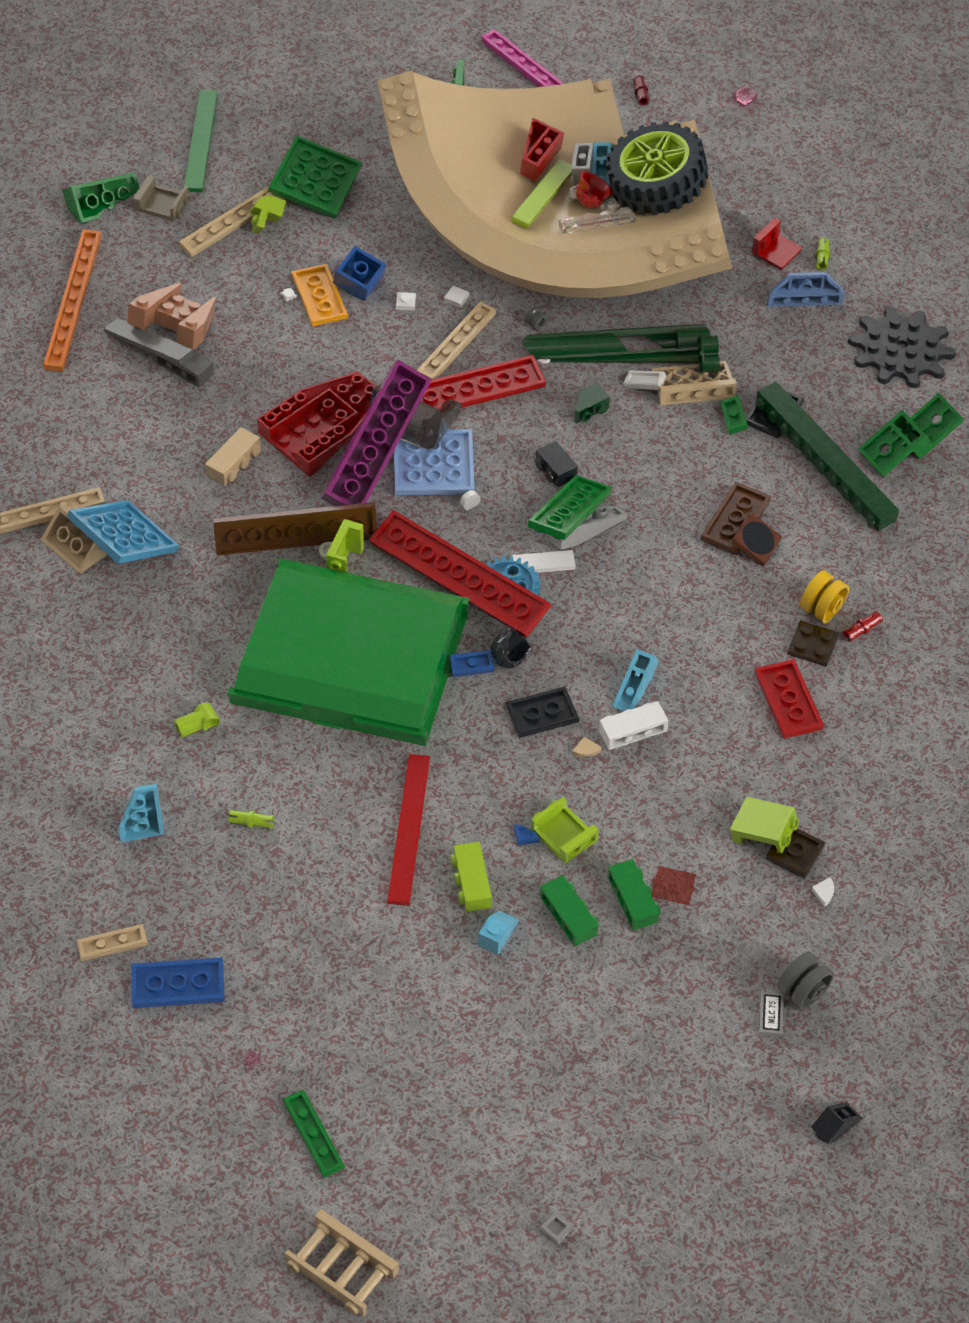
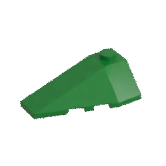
(91, 198)

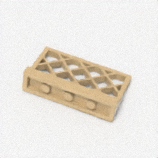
(695, 390)

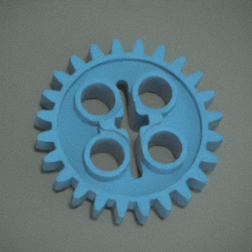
(524, 575)

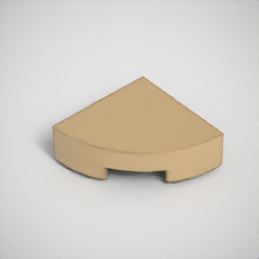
(586, 748)

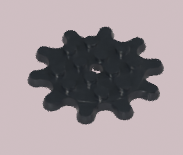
(882, 349)

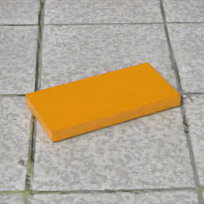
(319, 295)

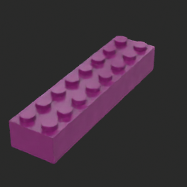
(377, 436)

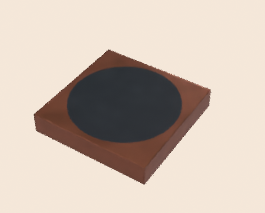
(756, 539)

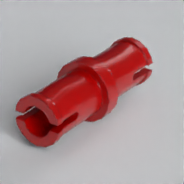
(863, 626)

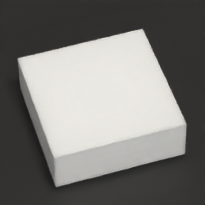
(456, 296)

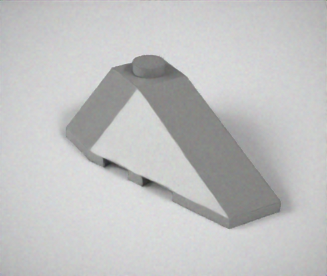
(598, 521)

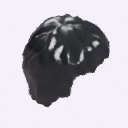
(510, 648)

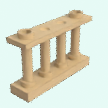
(345, 1239)

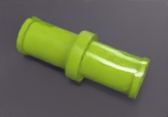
(822, 254)
(251, 819)

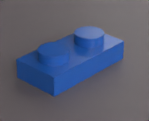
(471, 663)

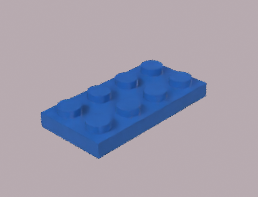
(177, 982)

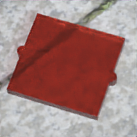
(673, 885)

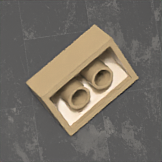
(71, 542)

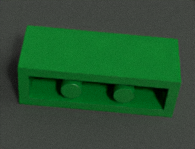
(633, 894)
(569, 910)

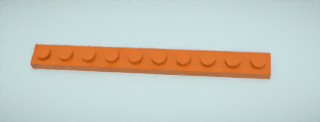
(72, 301)

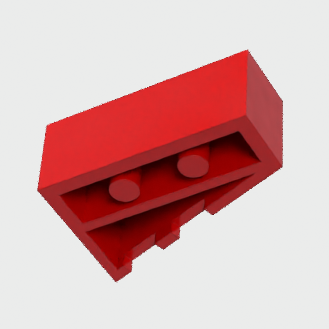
(540, 149)

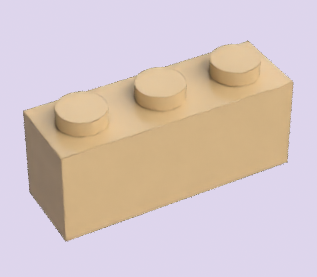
(233, 456)

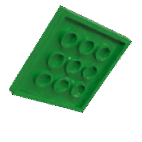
(315, 176)

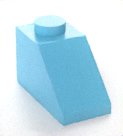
(496, 931)

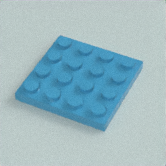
(122, 531)

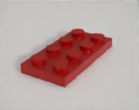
(789, 698)

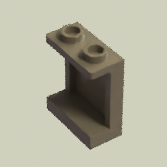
(160, 200)

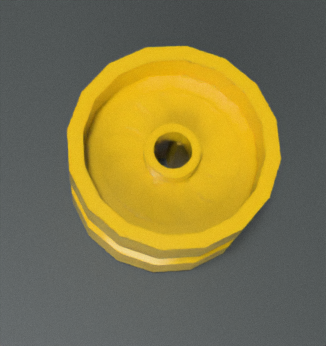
(824, 596)

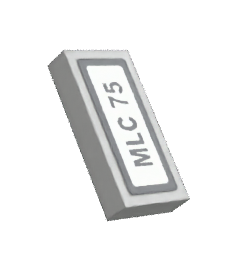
(771, 1014)

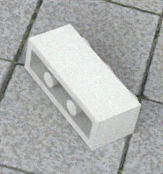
(633, 725)

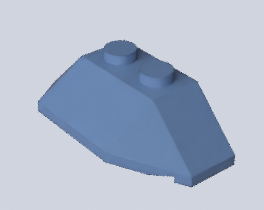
(806, 290)

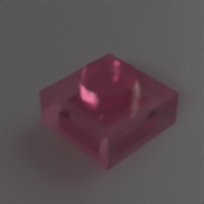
(744, 96)

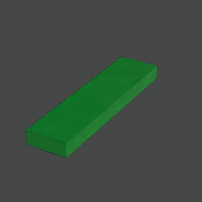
(313, 1133)

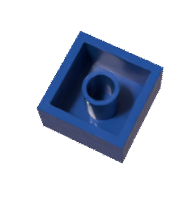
(359, 273)

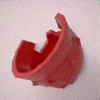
(592, 190)

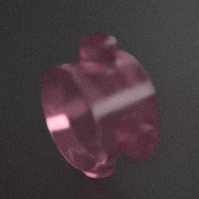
(251, 1059)

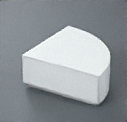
(824, 891)

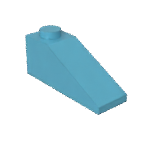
(600, 153)
(636, 680)

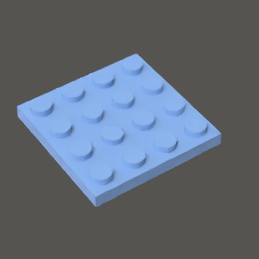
(436, 471)

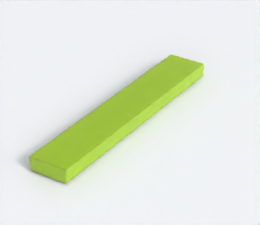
(542, 194)

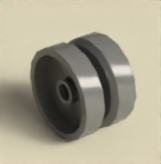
(805, 980)

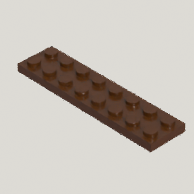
(289, 528)

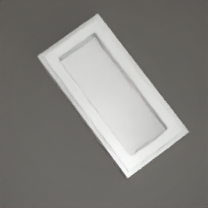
(644, 379)

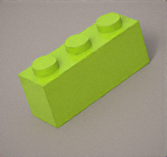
(471, 877)

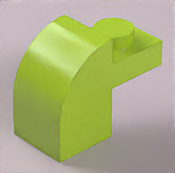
(266, 208)

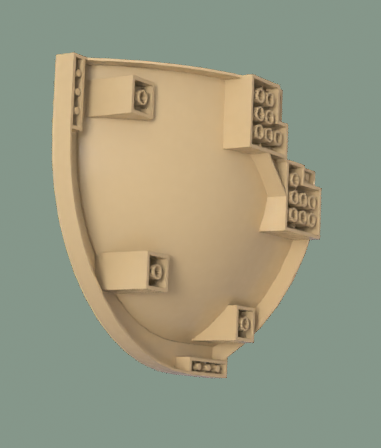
(463, 167)

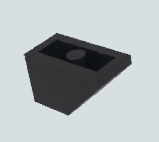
(835, 1122)

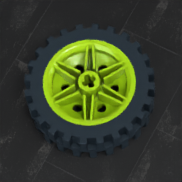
(644, 167)

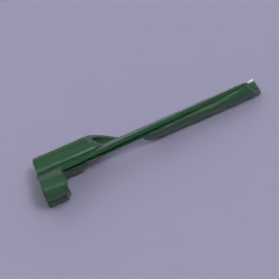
(679, 345)

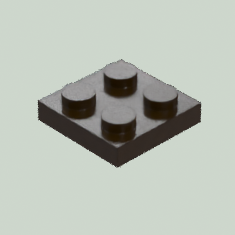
(813, 643)
(799, 854)

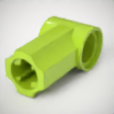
(201, 718)

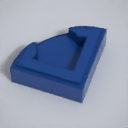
(525, 835)

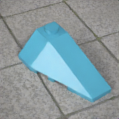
(142, 815)

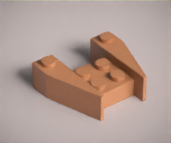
(173, 312)

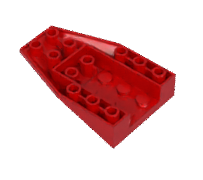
(317, 420)

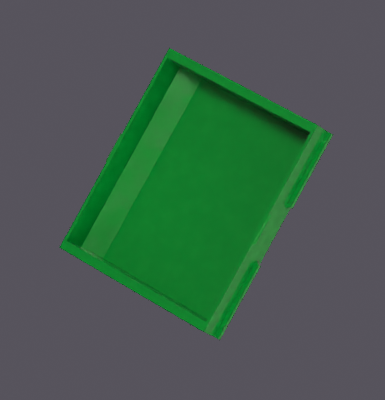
(351, 652)

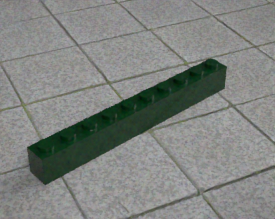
(827, 456)

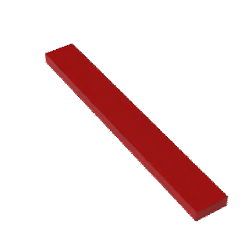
(408, 830)

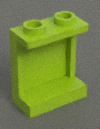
(347, 539)
(764, 823)
(563, 830)

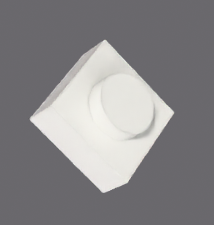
(405, 301)

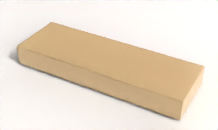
(112, 942)

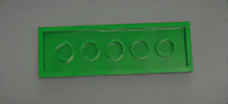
(569, 507)

